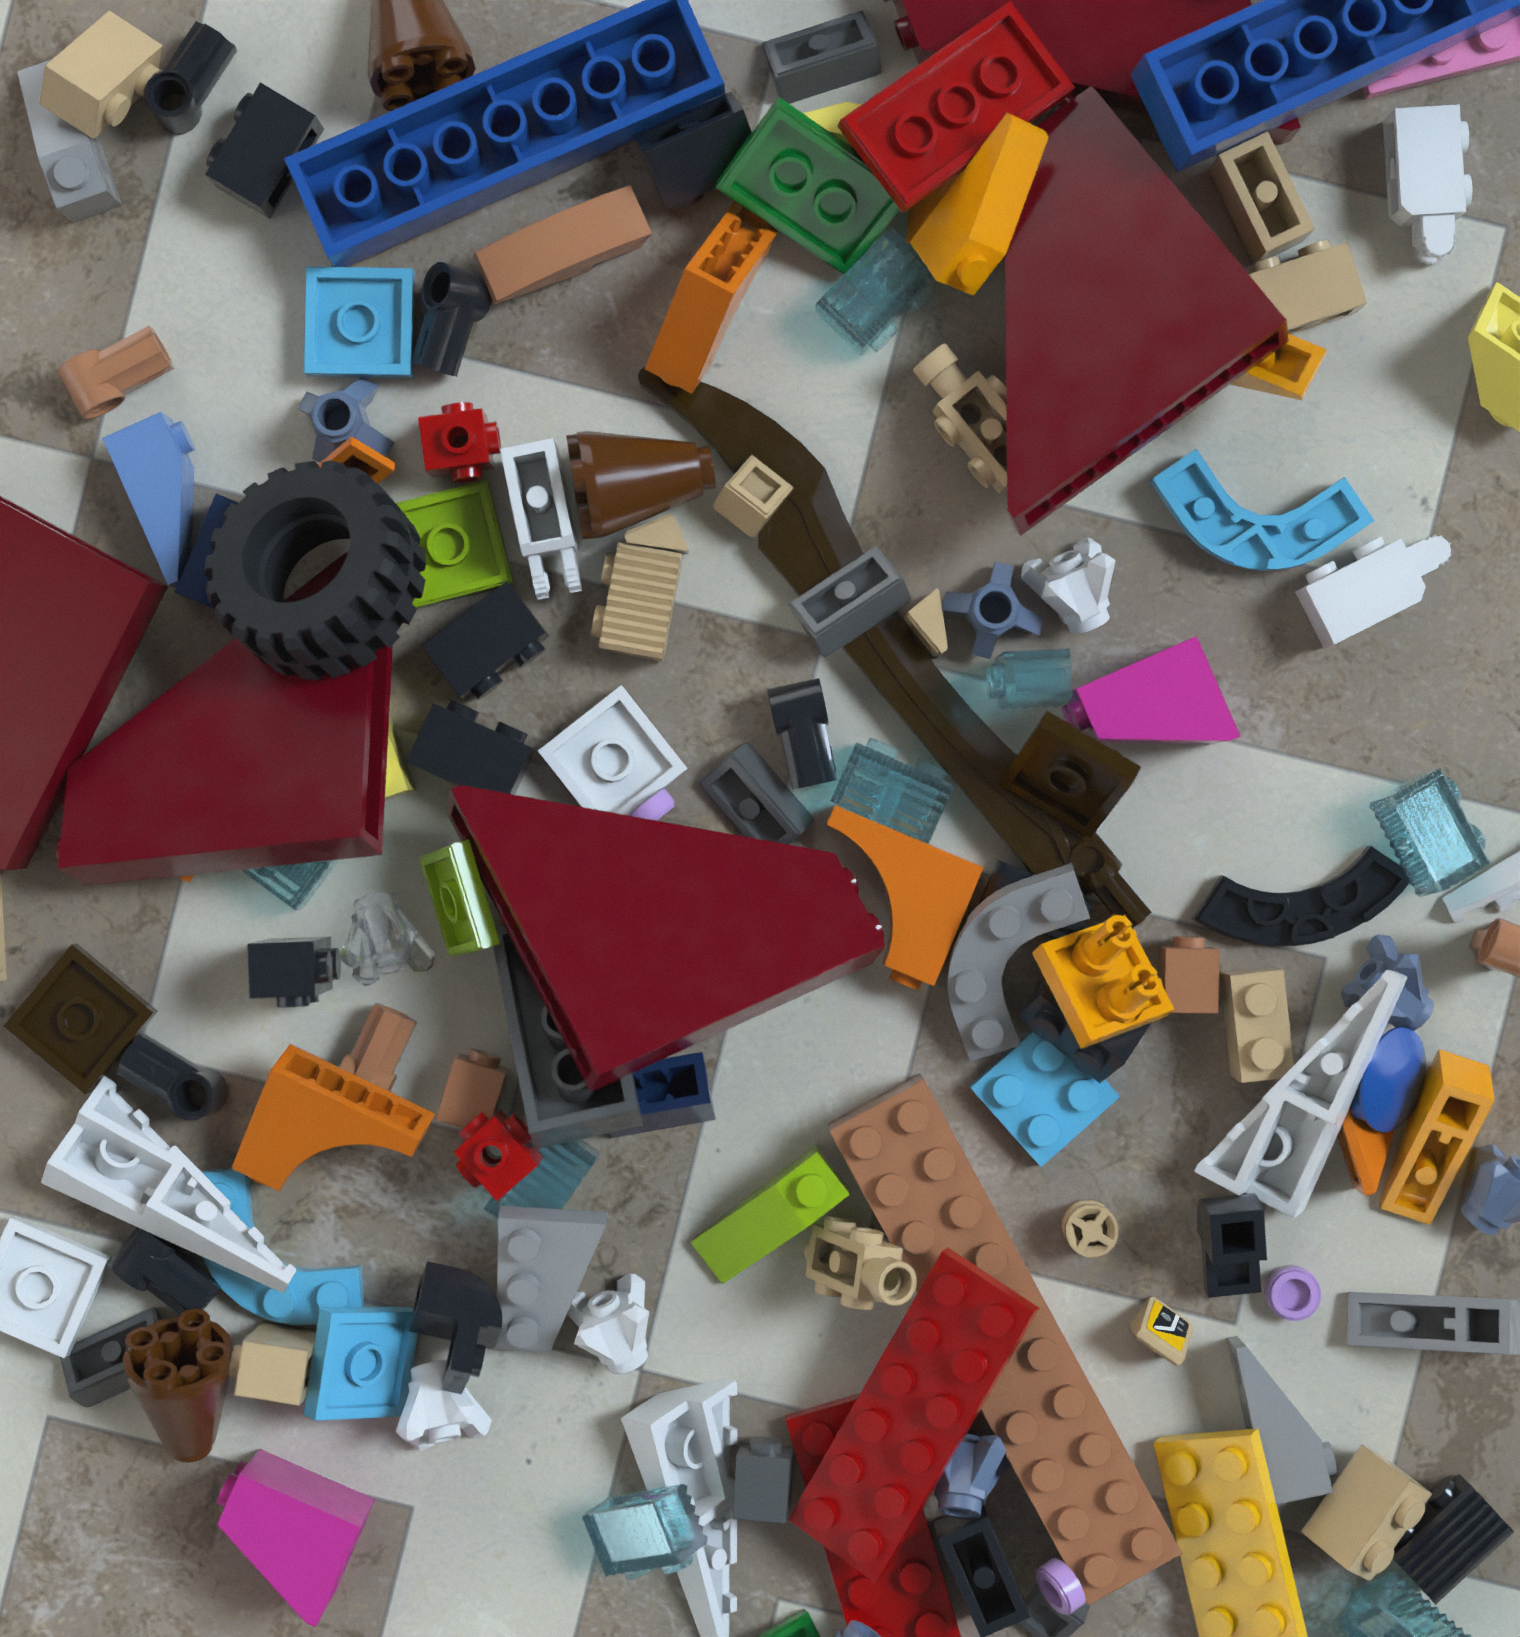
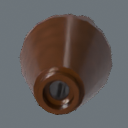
(414, 51)
(633, 478)
(181, 1380)

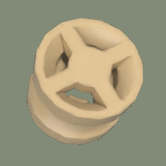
(1097, 1234)

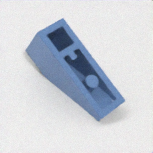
(160, 485)

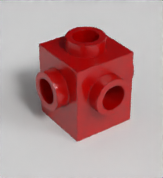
(443, 431)
(495, 1172)

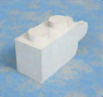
(1427, 175)
(541, 511)
(1371, 588)

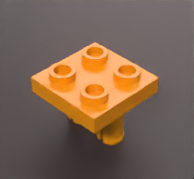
(1103, 981)

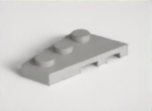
(540, 1270)

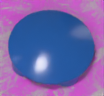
(1391, 1081)

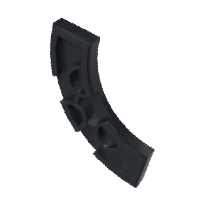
(1307, 914)

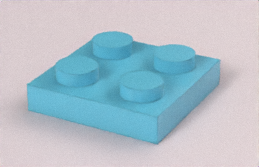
(359, 322)
(1042, 1096)
(360, 1363)

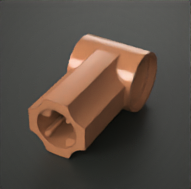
(102, 378)
(1498, 947)
(380, 1046)

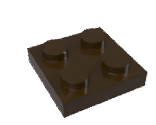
(1069, 774)
(80, 1018)

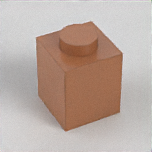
(1190, 975)
(472, 1088)

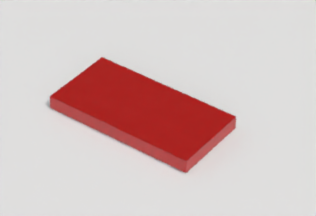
(948, 106)

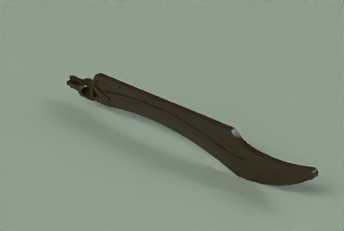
(812, 541)

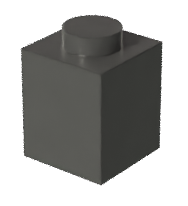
(763, 1480)

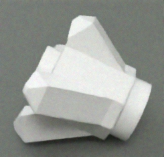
(1074, 584)
(613, 1324)
(436, 1414)

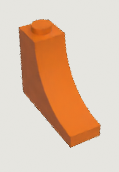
(710, 297)
(924, 895)
(321, 1107)

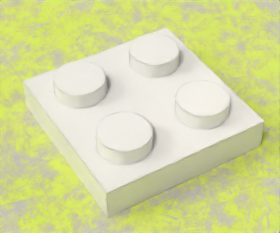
(613, 756)
(46, 1285)

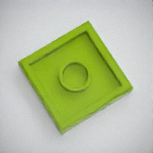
(459, 543)
(459, 899)

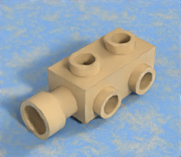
(983, 396)
(857, 1265)

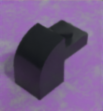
(1231, 1243)
(458, 1309)

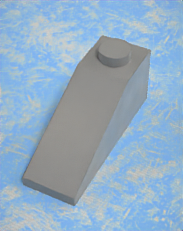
(69, 158)
(1434, 1323)
(1292, 1449)

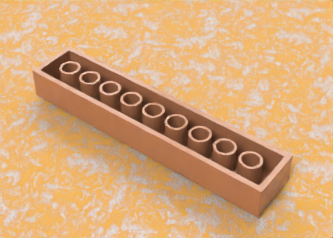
(1042, 1399)

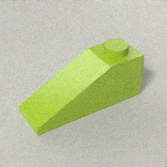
(771, 1215)

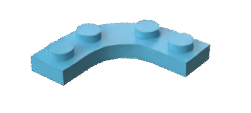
(1254, 539)
(309, 1287)

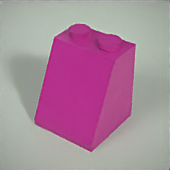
(1155, 701)
(293, 1528)

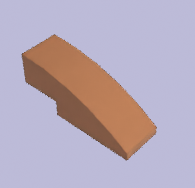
(563, 245)

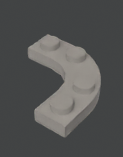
(987, 943)

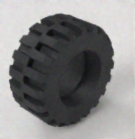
(278, 527)

